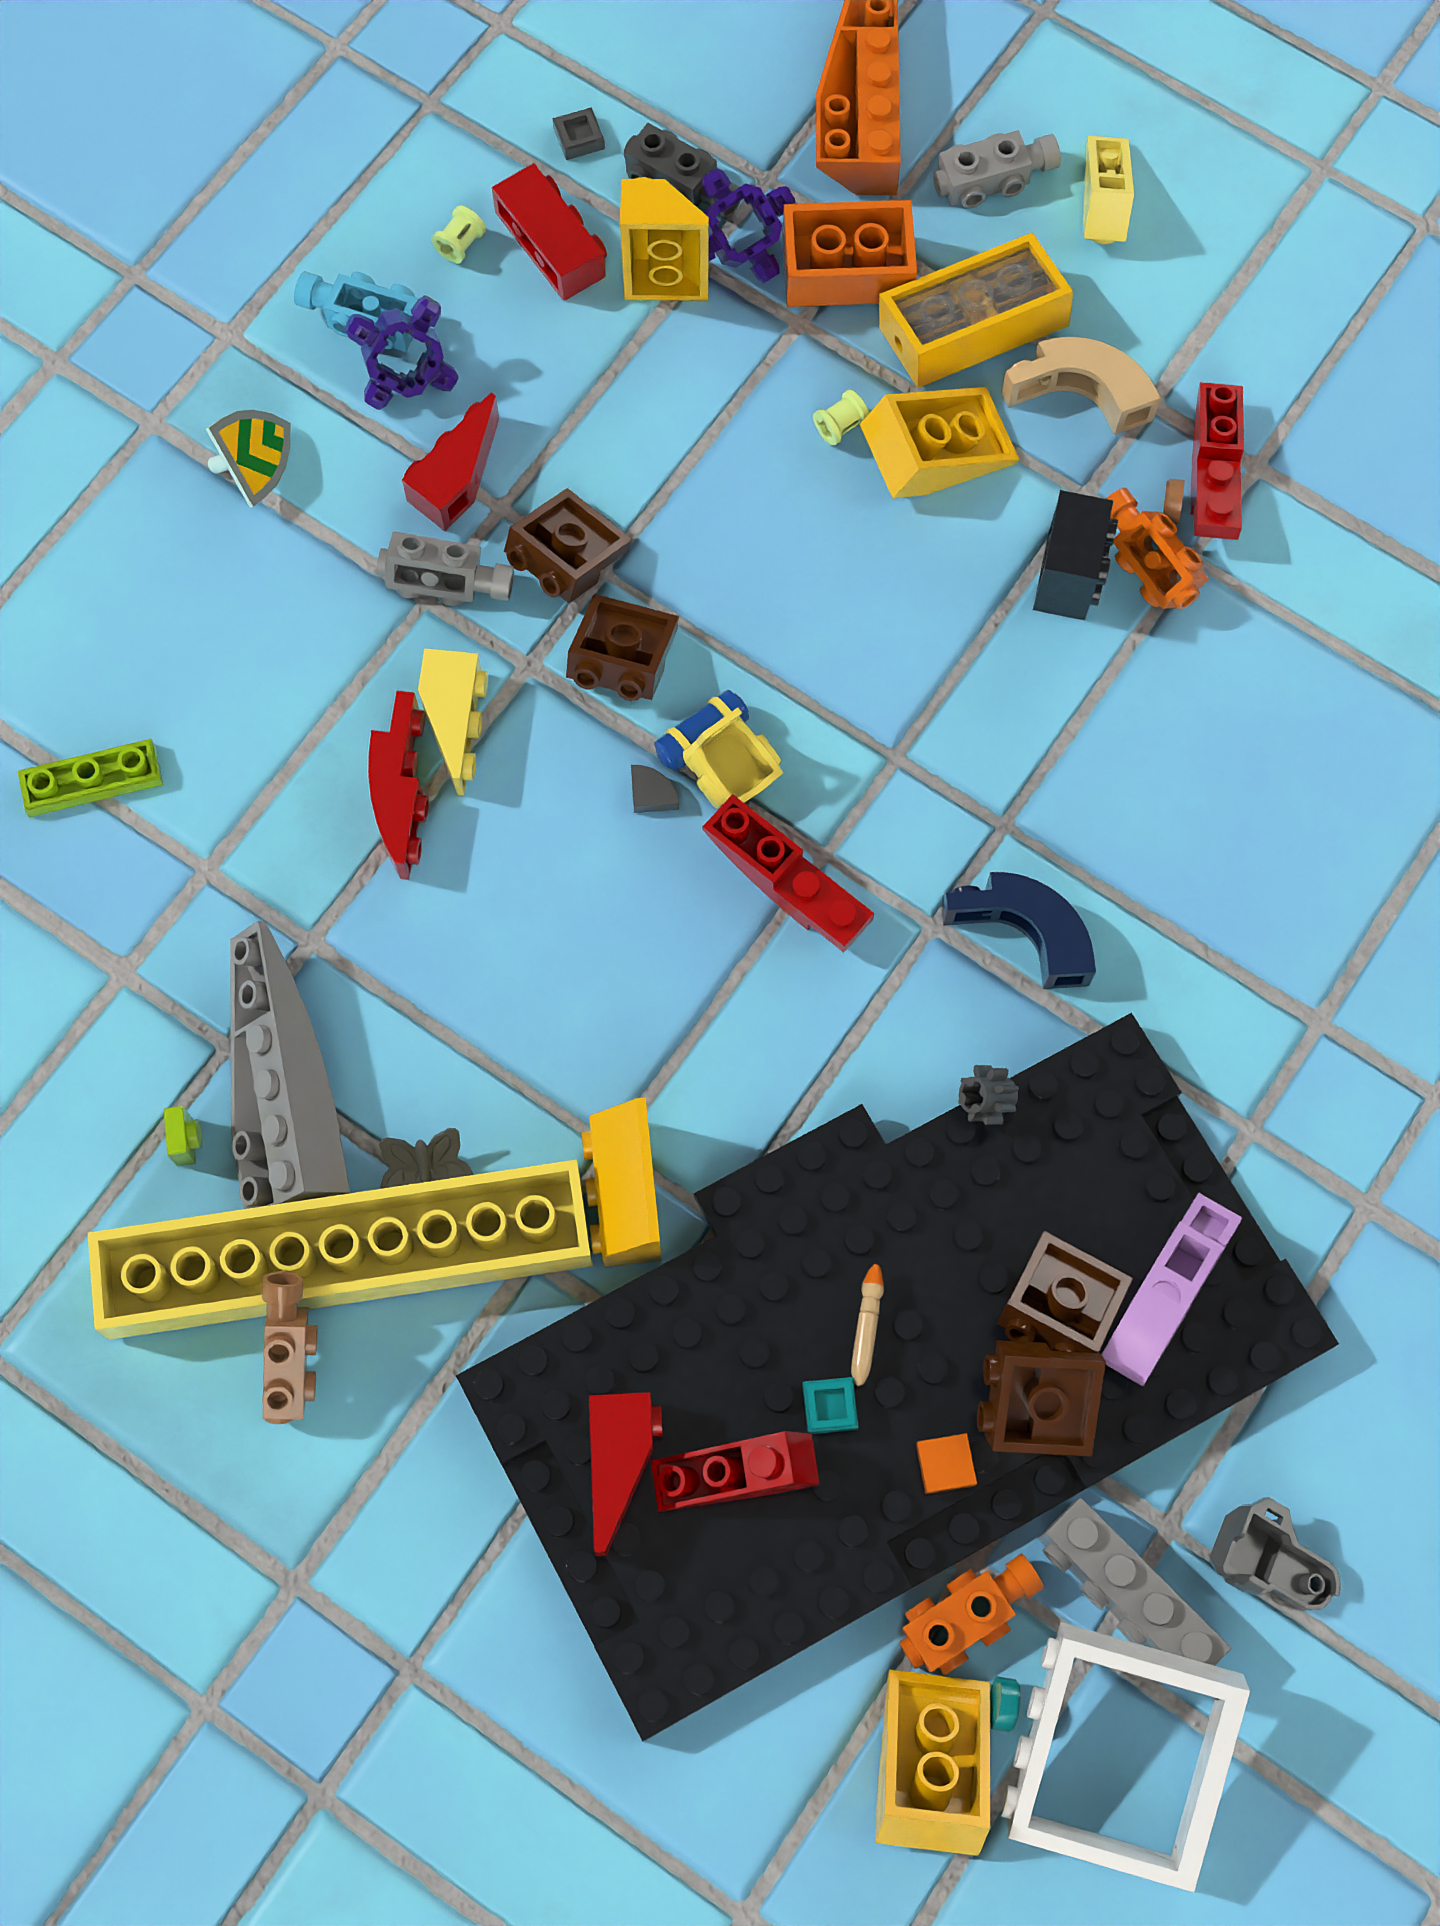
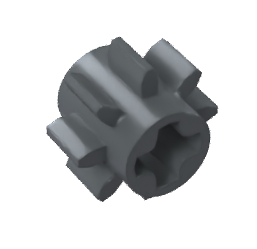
(988, 1094)

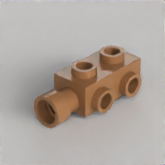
(286, 1348)

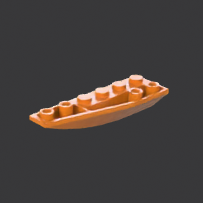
(861, 100)

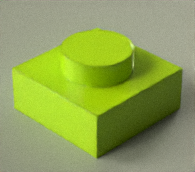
(182, 1135)

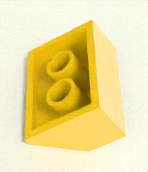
(662, 243)
(622, 1185)

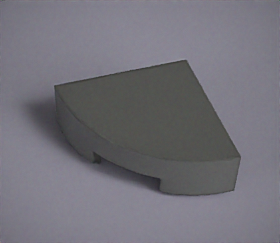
(652, 790)

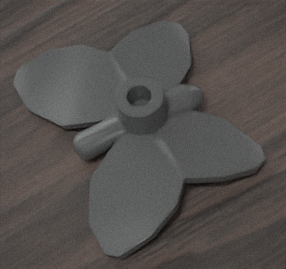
(423, 1162)

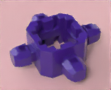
(766, 210)
(374, 339)

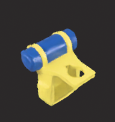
(721, 751)

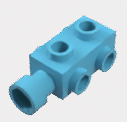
(354, 296)

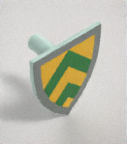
(253, 449)

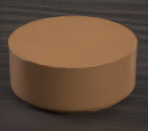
(1174, 499)

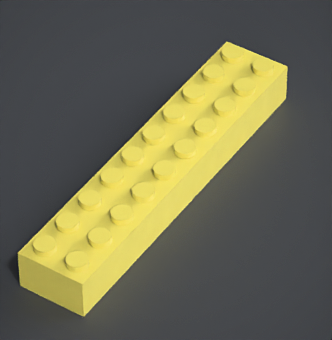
(341, 1246)

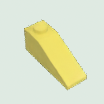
(1107, 189)

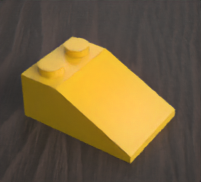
(936, 439)
(934, 1764)

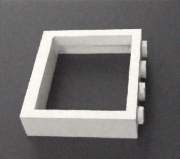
(1231, 1697)

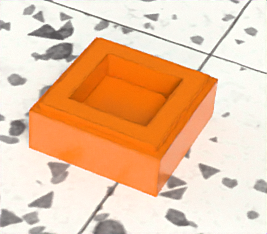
(946, 1463)

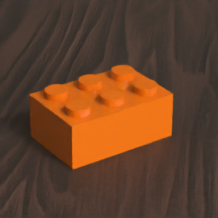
(847, 251)

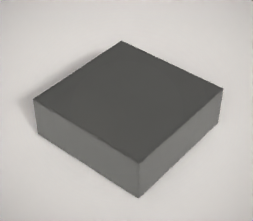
(578, 133)

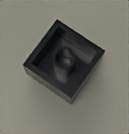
(1076, 555)

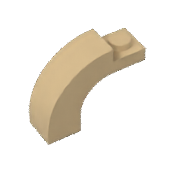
(1091, 369)

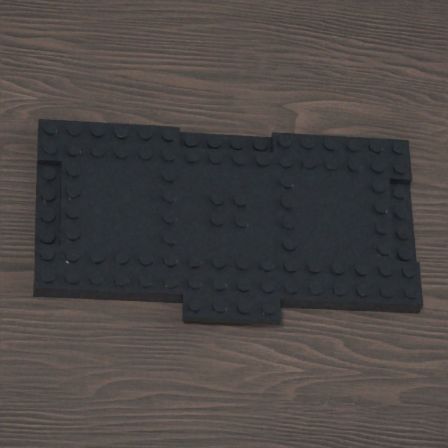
(775, 1300)

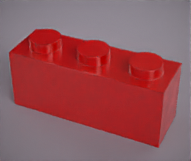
(550, 231)

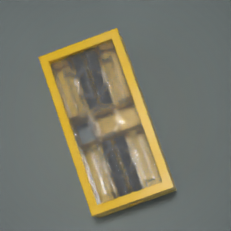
(975, 309)

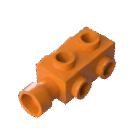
(1160, 567)
(958, 1619)

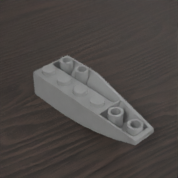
(280, 1089)

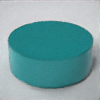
(1004, 1704)

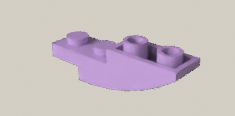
(1170, 1289)

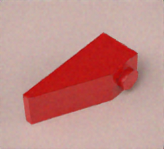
(620, 1450)

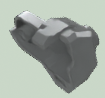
(1266, 1557)

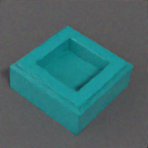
(830, 1405)

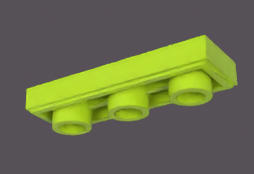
(115, 772)

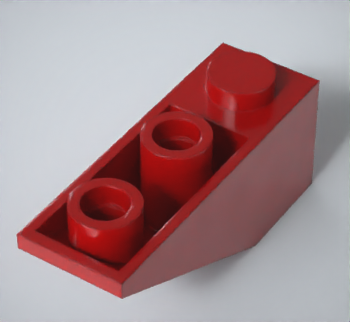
(451, 473)
(736, 1471)

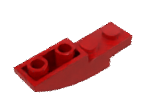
(1217, 461)
(393, 785)
(785, 875)

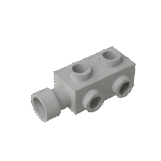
(992, 167)
(435, 566)

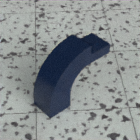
(1039, 914)

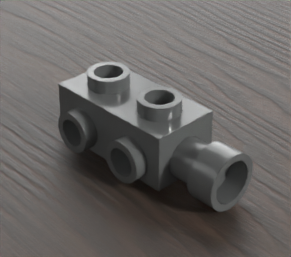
(663, 156)

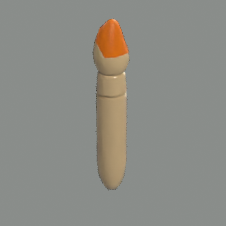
(866, 1330)

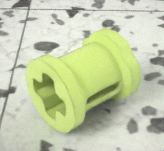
(458, 234)
(840, 417)

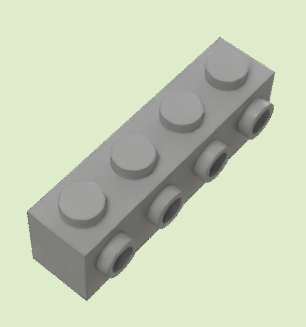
(1128, 1586)

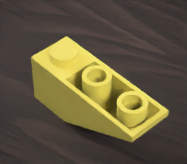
(449, 697)

